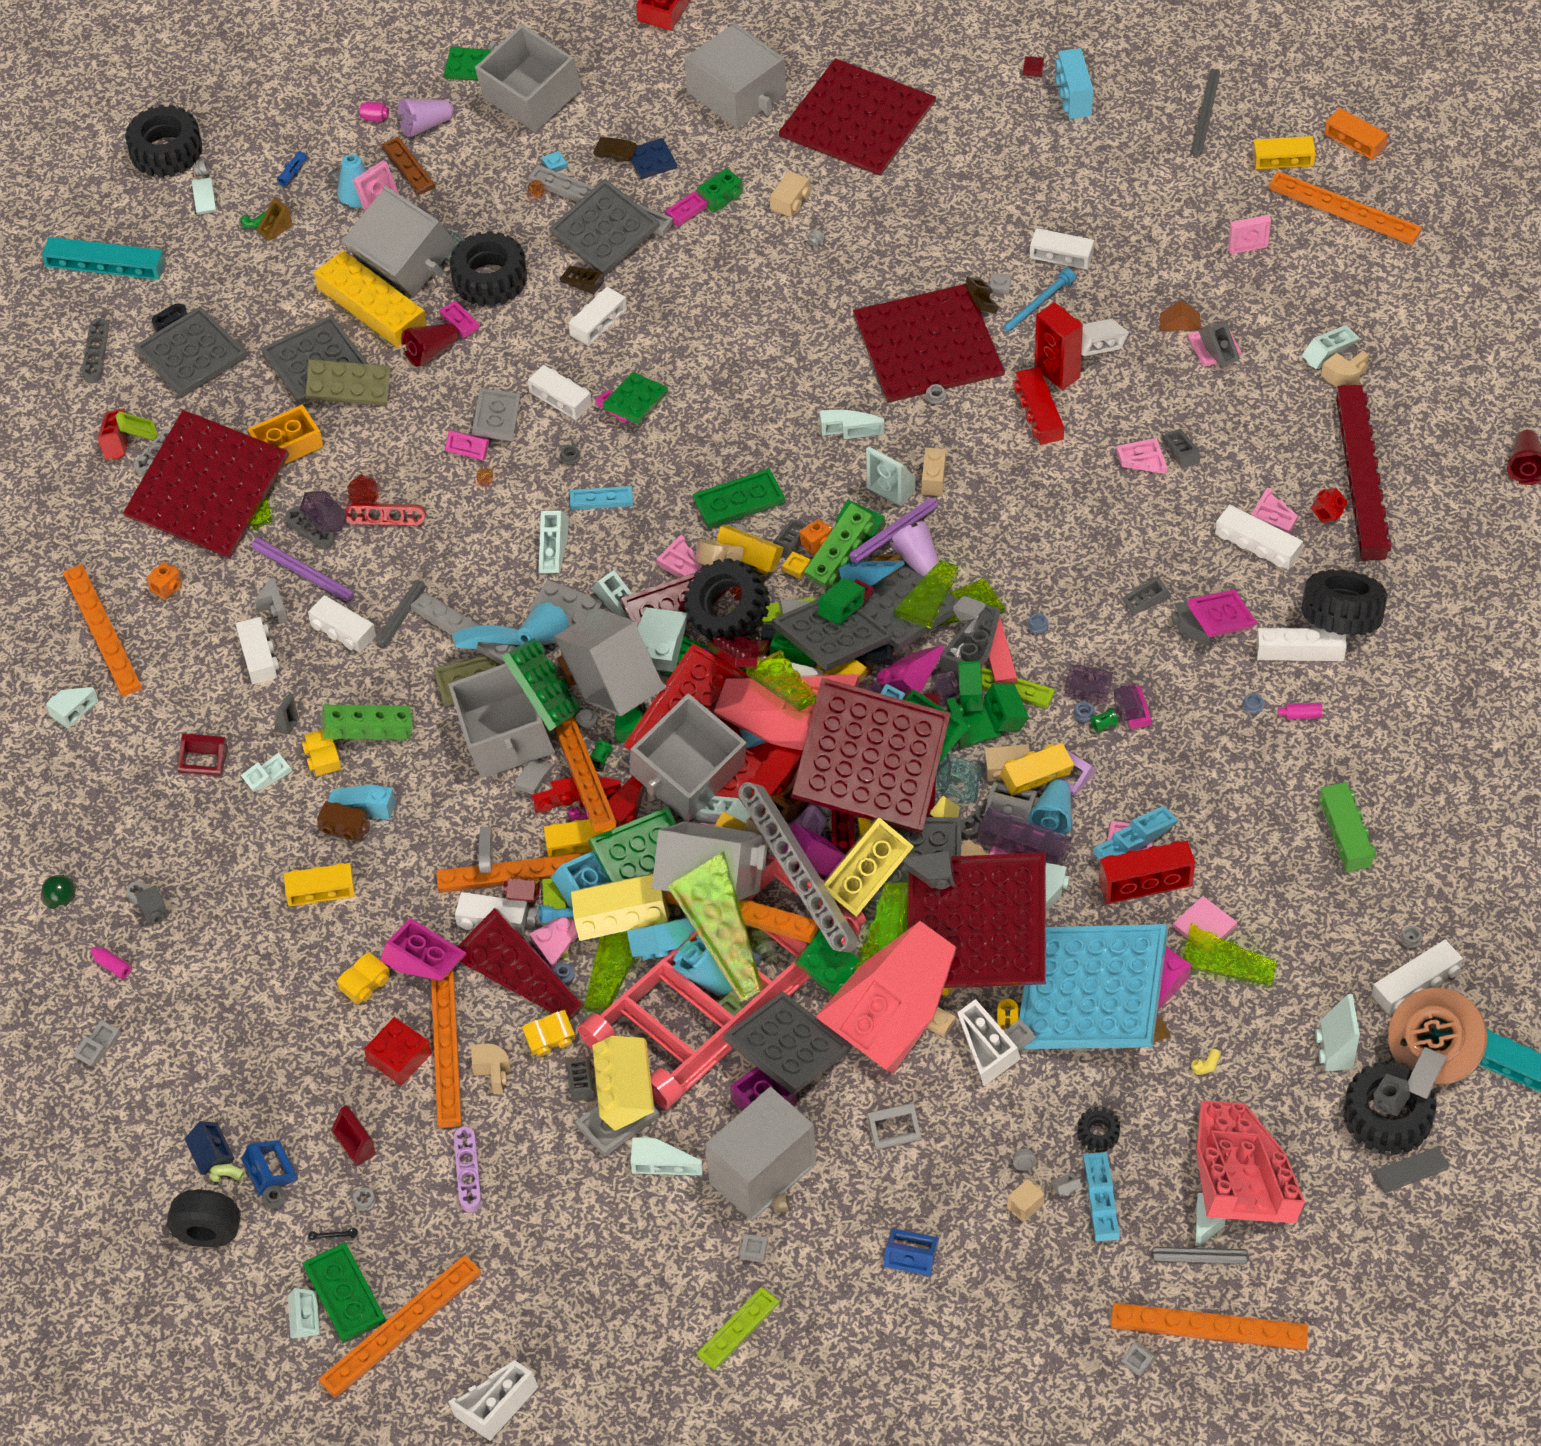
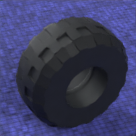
(203, 1218)

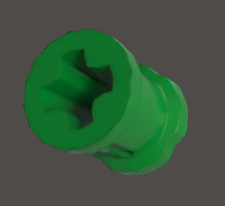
(1104, 720)
(600, 754)

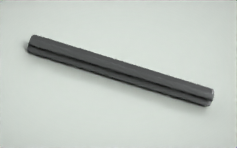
(1205, 113)

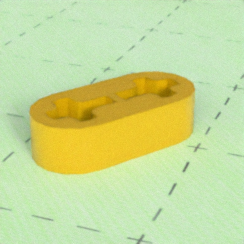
(1001, 1018)

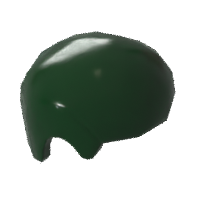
(57, 891)

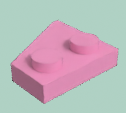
(1142, 456)
(1275, 512)
(679, 559)
(554, 939)

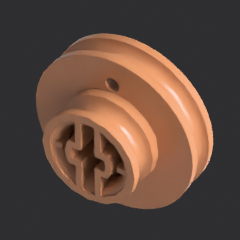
(1462, 1018)

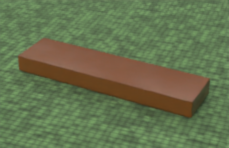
(408, 165)

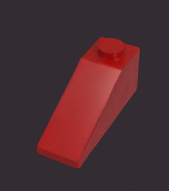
(111, 439)
(627, 801)

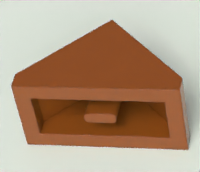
(1180, 318)

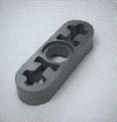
(312, 536)

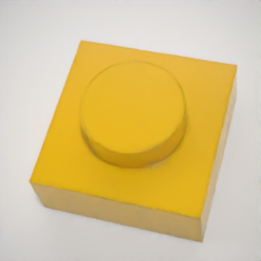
(796, 565)

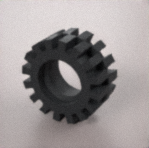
(1098, 1141)

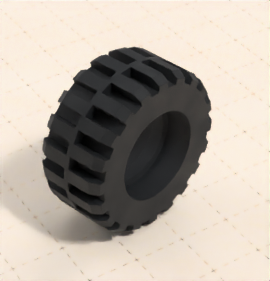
(168, 157)
(493, 286)
(710, 584)
(1344, 602)
(1382, 1132)

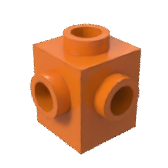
(814, 536)
(164, 580)

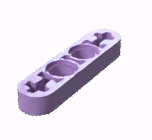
(467, 1169)

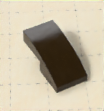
(616, 148)
(980, 293)

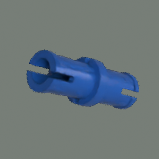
(298, 161)

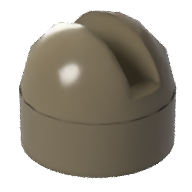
(781, 1203)

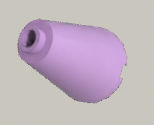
(423, 114)
(916, 547)

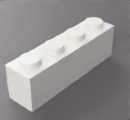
(1258, 537)
(1300, 644)
(1421, 973)

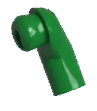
(248, 223)

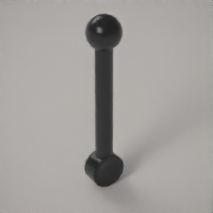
(353, 1232)

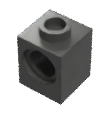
(152, 905)
(1391, 1095)

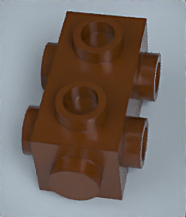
(343, 821)

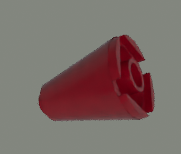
(427, 342)
(1525, 459)

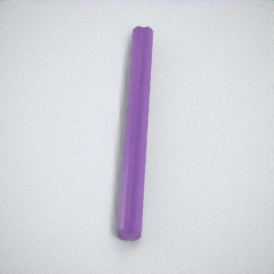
(887, 534)
(302, 569)

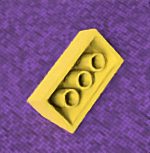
(867, 866)
(618, 907)
(623, 1080)

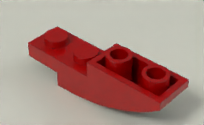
(565, 793)

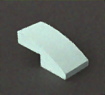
(204, 196)
(261, 776)

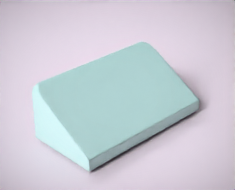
(303, 1313)

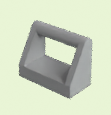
(1008, 804)
(889, 1113)

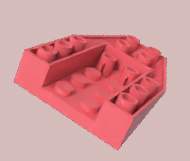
(766, 714)
(892, 996)
(1243, 1167)

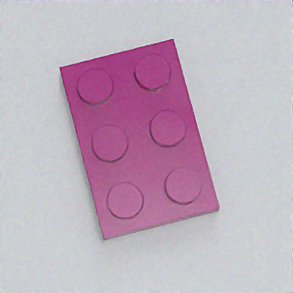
(1221, 613)

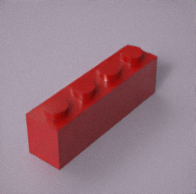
(1039, 406)

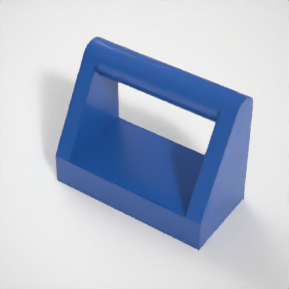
(258, 1167)
(909, 1257)

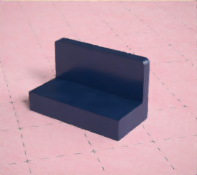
(208, 1146)

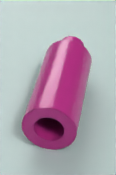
(1301, 710)
(111, 962)

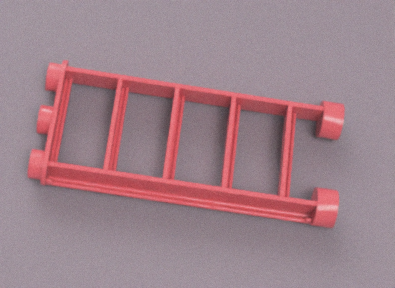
(669, 1087)

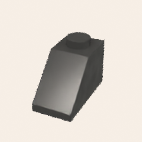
(1219, 342)
(1188, 624)
(932, 869)

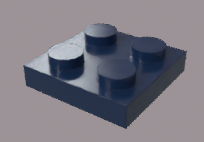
(653, 159)

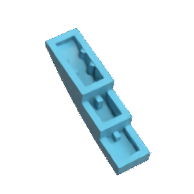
(1139, 833)
(1101, 1196)

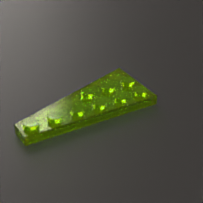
(715, 913)

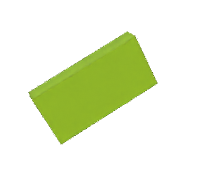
(136, 425)

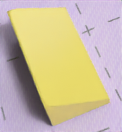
(945, 808)

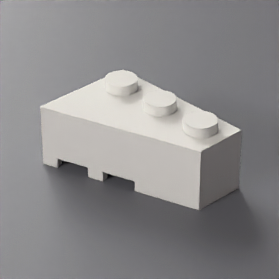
(987, 1041)
(495, 1400)

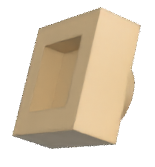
(941, 1022)

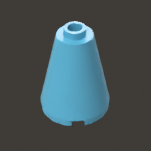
(350, 168)
(543, 624)
(1054, 808)
(699, 966)

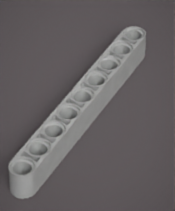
(806, 871)

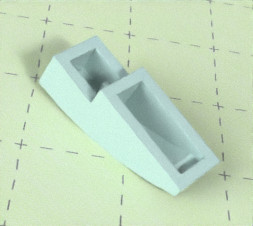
(850, 423)

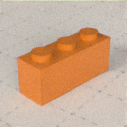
(1356, 133)

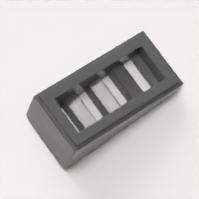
(1186, 458)
(794, 542)
(1153, 584)
(287, 715)
(580, 1093)

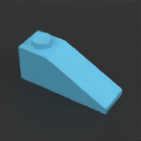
(373, 799)

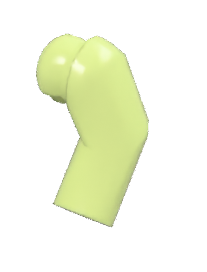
(226, 1170)

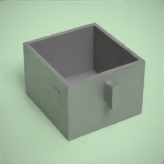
(736, 75)
(528, 77)
(399, 242)
(609, 662)
(499, 721)
(687, 757)
(692, 844)
(761, 1153)

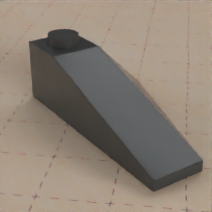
(972, 641)

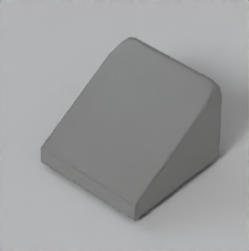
(968, 608)
(1138, 1358)

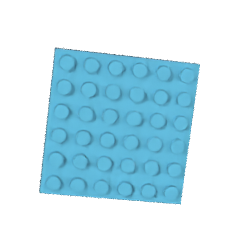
(1097, 988)

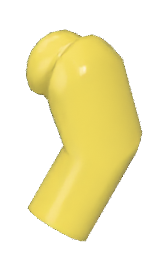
(1203, 1067)

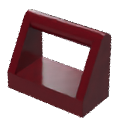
(204, 745)
(353, 1136)

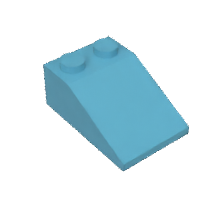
(578, 874)
(659, 938)

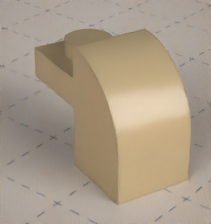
(1344, 372)
(710, 550)
(491, 1060)

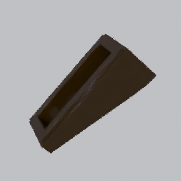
(588, 286)

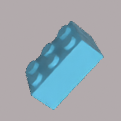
(1074, 83)

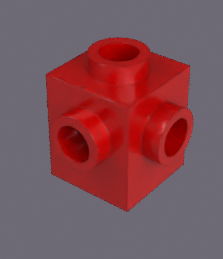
(1329, 505)

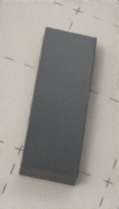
(1411, 1170)

